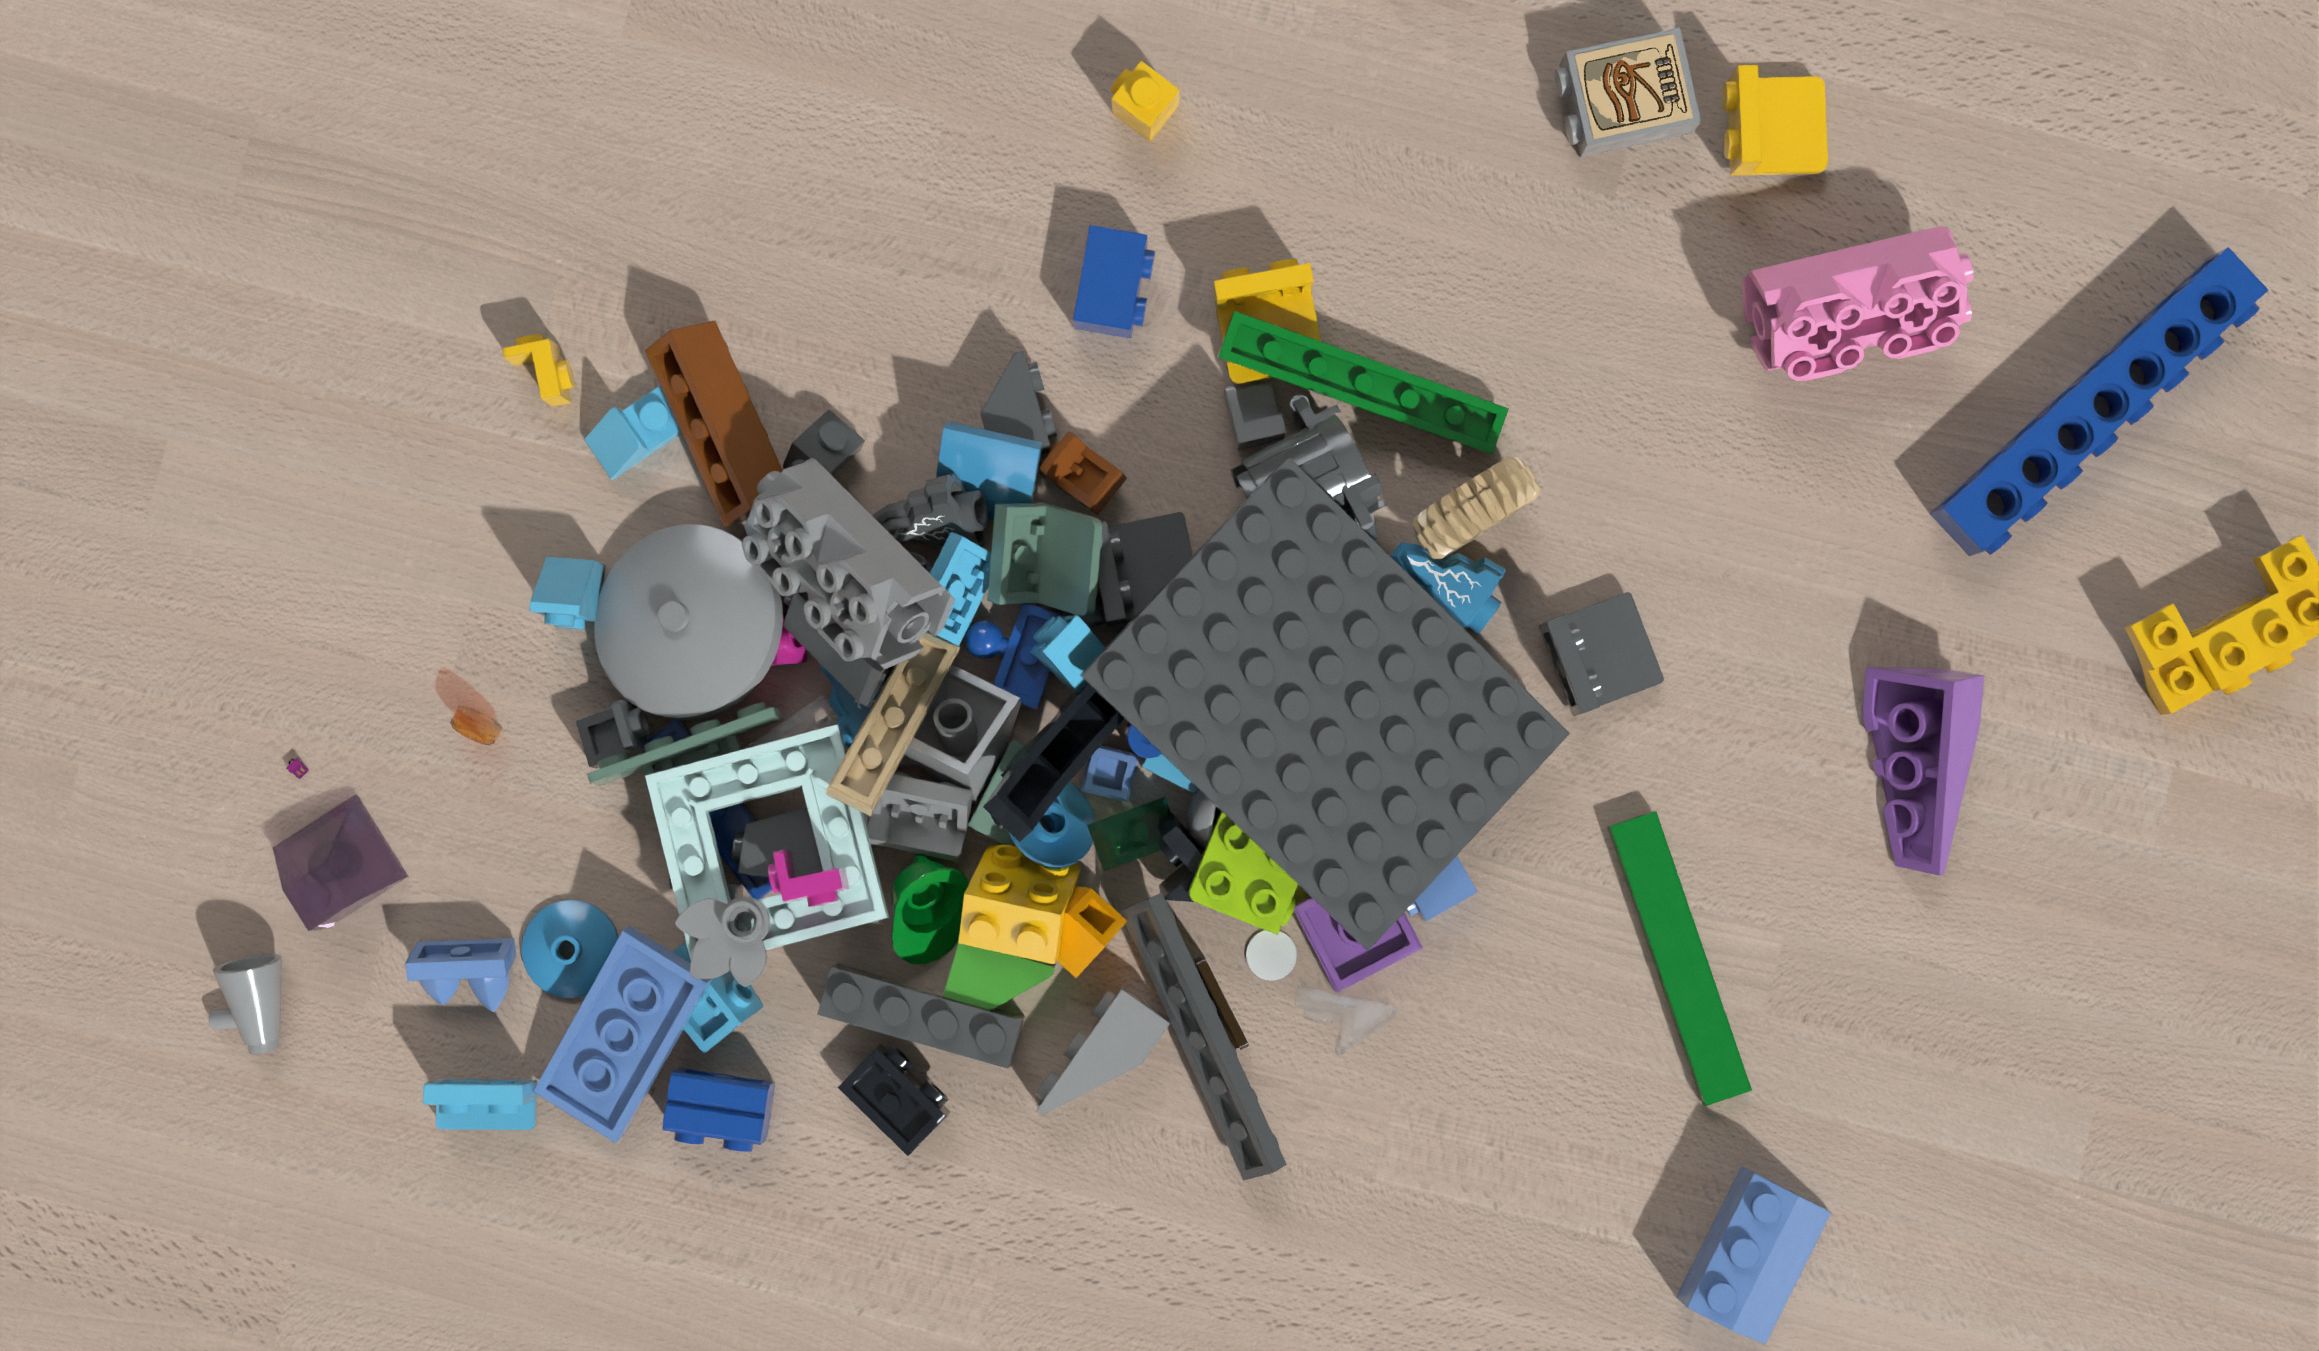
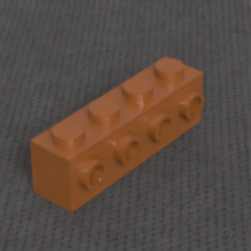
(714, 416)

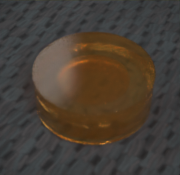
(475, 725)

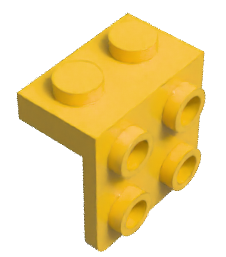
(1774, 124)
(1273, 296)
(1017, 905)

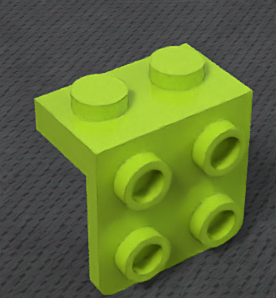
(1242, 880)

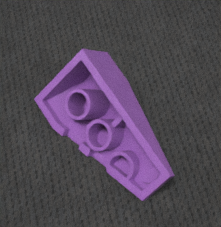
(1924, 748)

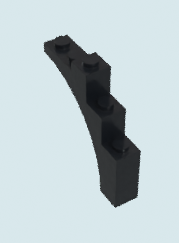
(1051, 761)

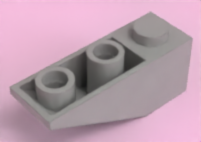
(1115, 1045)

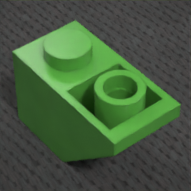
(992, 977)

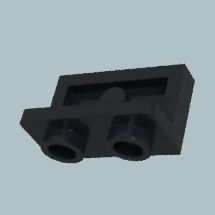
(895, 1097)

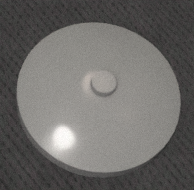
(687, 623)

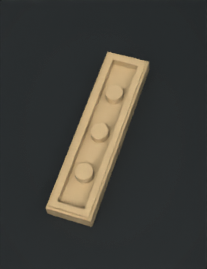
(891, 725)

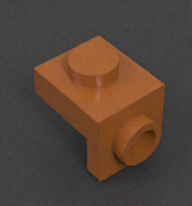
(1082, 473)

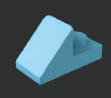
(634, 433)

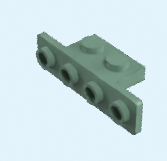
(706, 742)

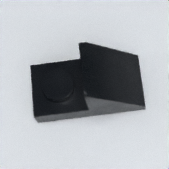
(1178, 848)

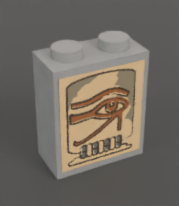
(1628, 92)

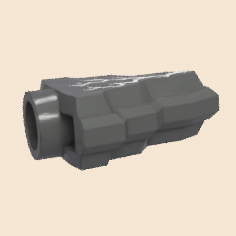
(935, 512)

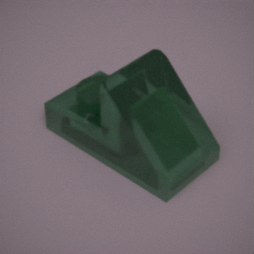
(1129, 834)

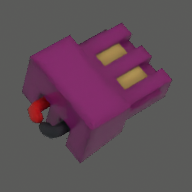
(297, 768)

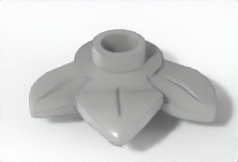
(722, 943)

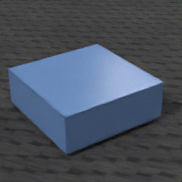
(1110, 773)

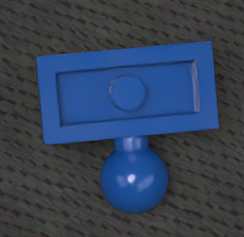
(1019, 670)

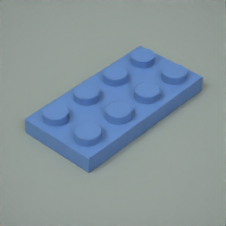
(622, 1034)

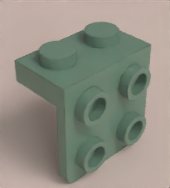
(1045, 557)

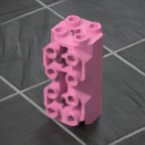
(1885, 294)

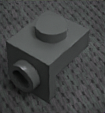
(828, 442)
(614, 732)

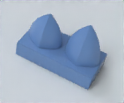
(481, 961)

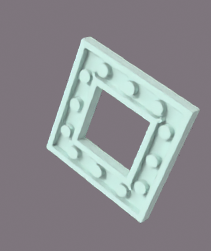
(807, 760)

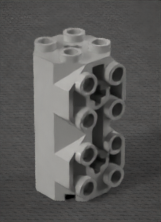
(859, 580)

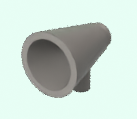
(253, 998)

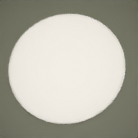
(1271, 955)

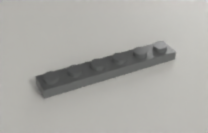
(1203, 1037)

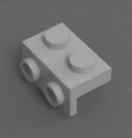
(922, 817)

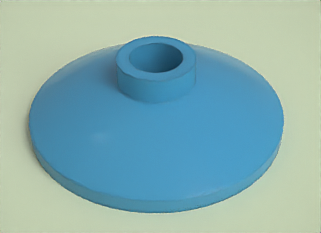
(1067, 831)
(586, 929)

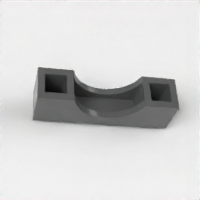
(920, 1016)

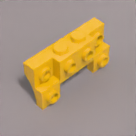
(2226, 651)

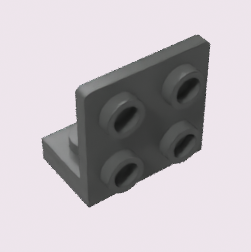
(1139, 561)
(1601, 653)

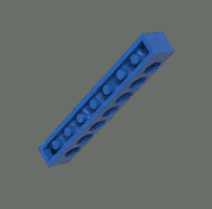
(2219, 280)

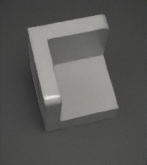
(1254, 415)

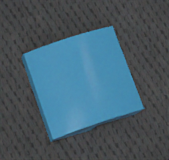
(990, 462)

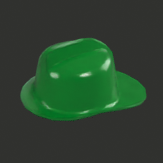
(926, 910)

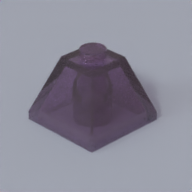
(336, 865)

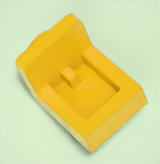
(552, 372)

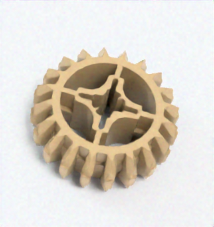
(1475, 507)

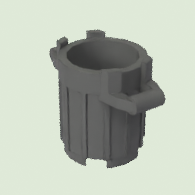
(1326, 456)

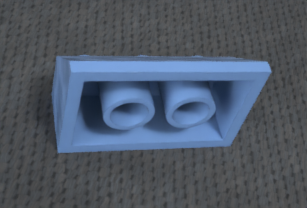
(1752, 1256)

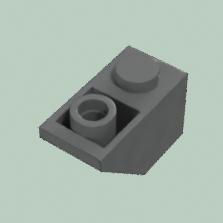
(1015, 407)

